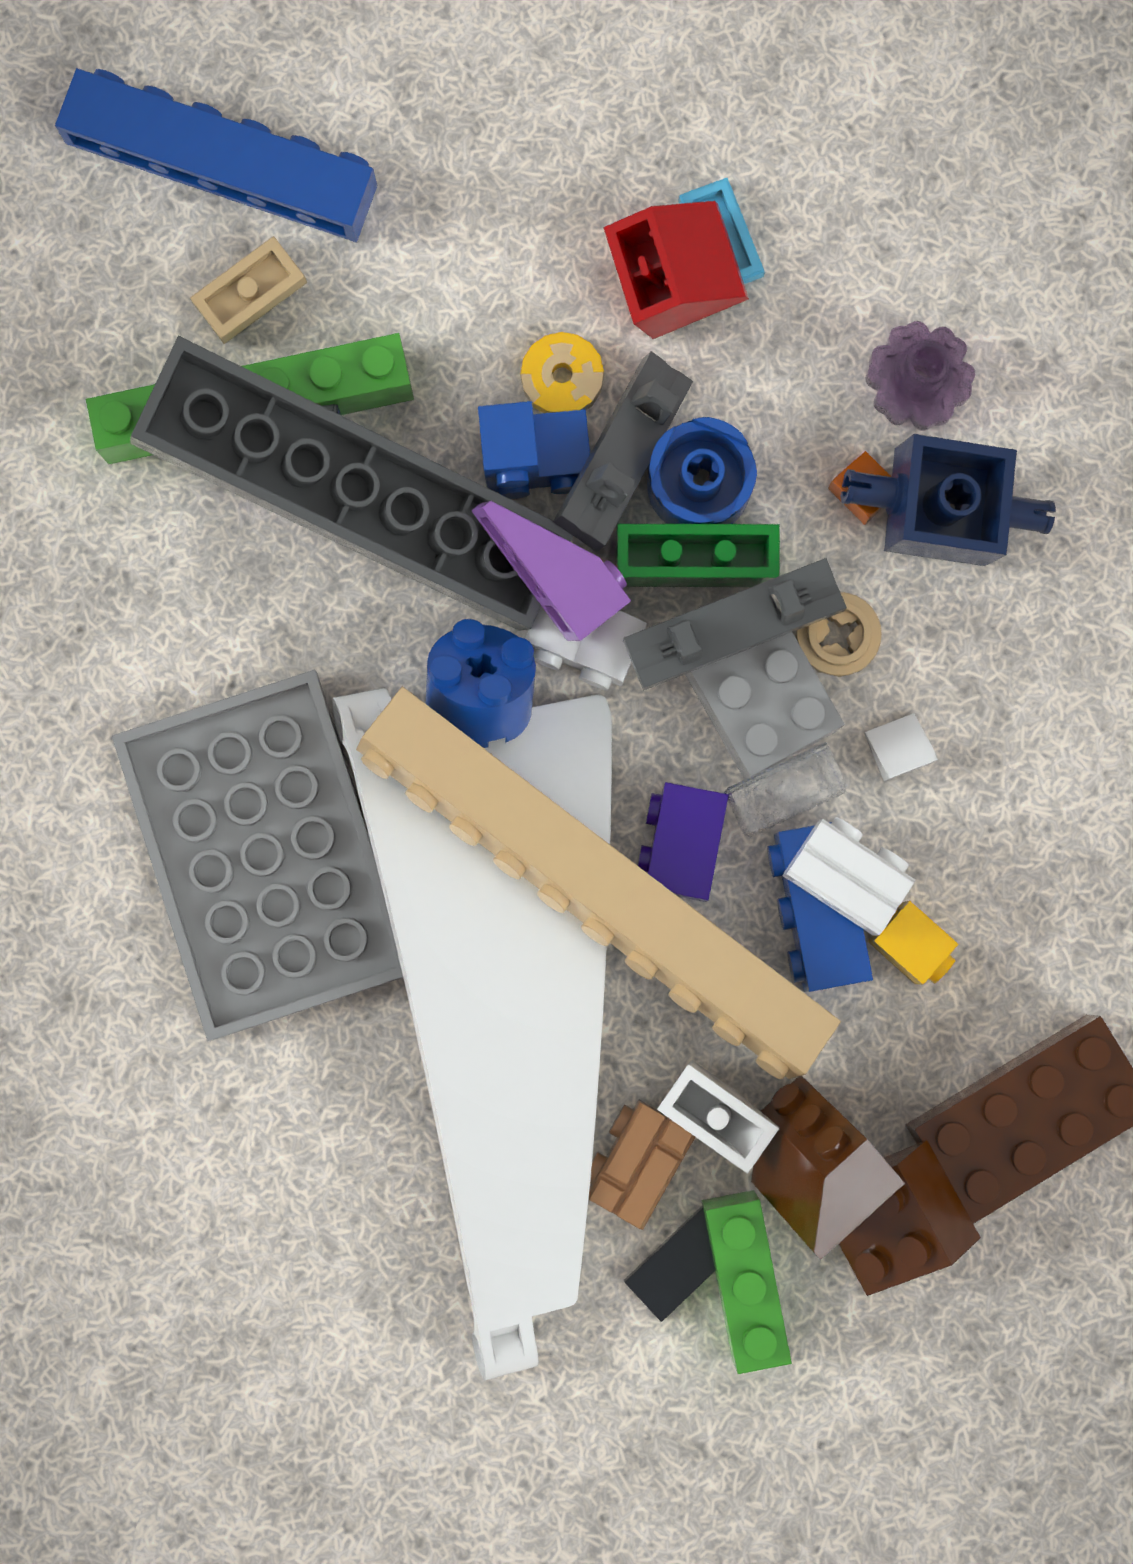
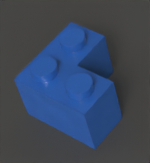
(531, 449)

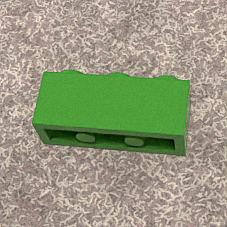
(746, 1282)

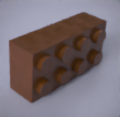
(1031, 1116)

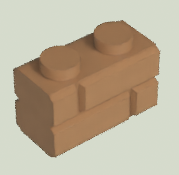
(638, 1164)

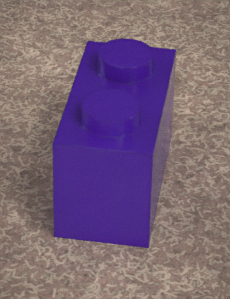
(684, 839)

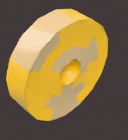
(567, 352)

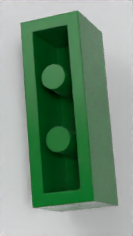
(698, 554)

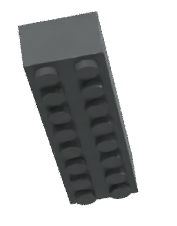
(334, 479)

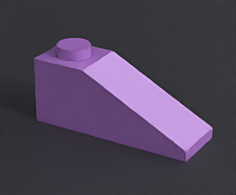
(564, 578)

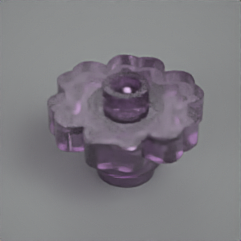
(908, 395)

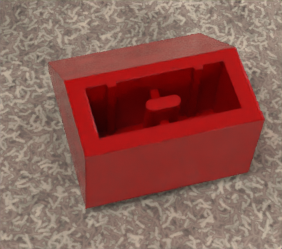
(675, 265)

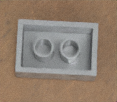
(766, 703)

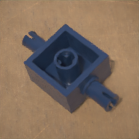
(974, 480)

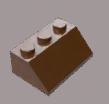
(820, 1168)

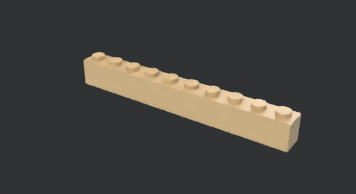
(597, 886)

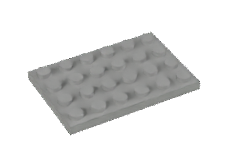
(260, 854)

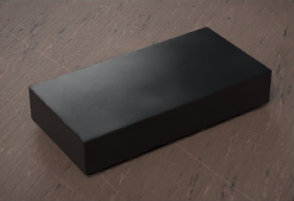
(674, 1268)

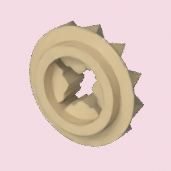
(862, 642)

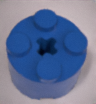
(681, 454)
(482, 681)

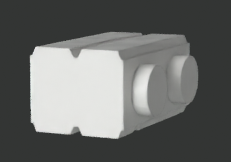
(850, 876)

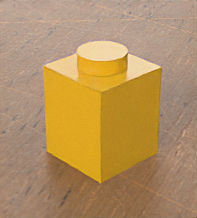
(915, 945)

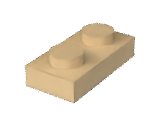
(248, 290)

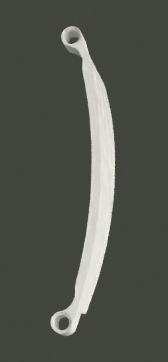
(502, 1019)

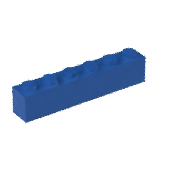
(217, 153)

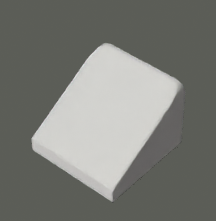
(900, 747)

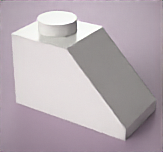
(718, 1116)

